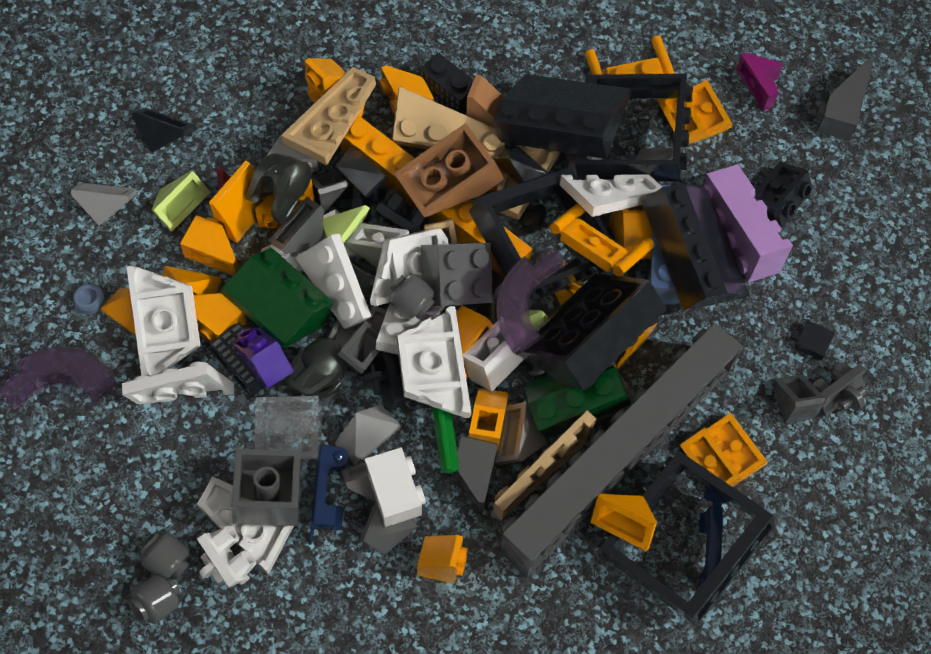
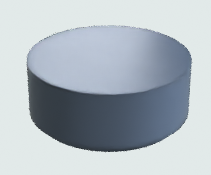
(89, 299)

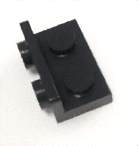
(784, 191)

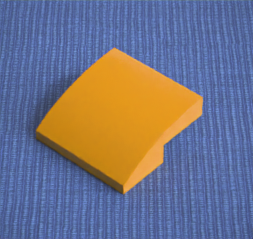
(707, 113)
(232, 206)
(725, 451)

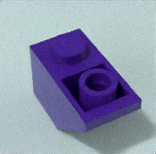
(262, 356)

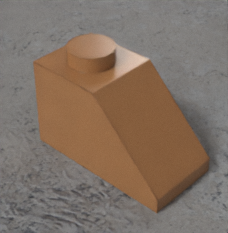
(483, 101)

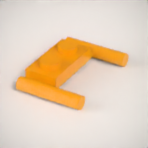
(657, 65)
(596, 245)

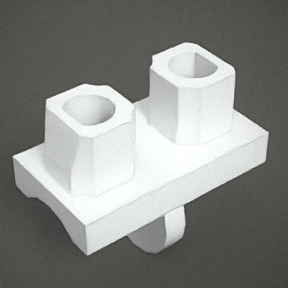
(220, 559)

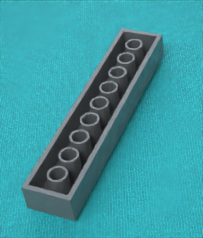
(619, 449)

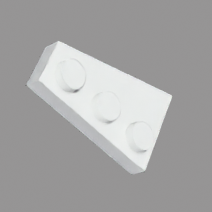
(606, 196)
(333, 274)
(166, 386)
(261, 541)

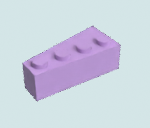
(746, 225)

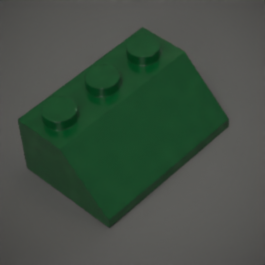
(278, 298)
(560, 406)

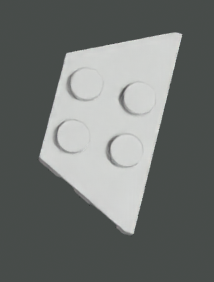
(401, 257)
(162, 319)
(435, 365)

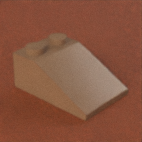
(449, 173)

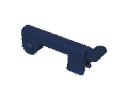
(325, 515)
(712, 524)

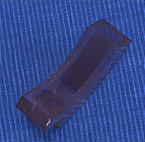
(514, 298)
(58, 366)

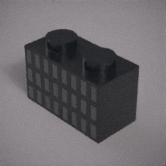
(447, 83)
(233, 363)

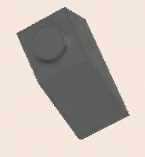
(475, 469)

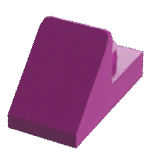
(759, 77)

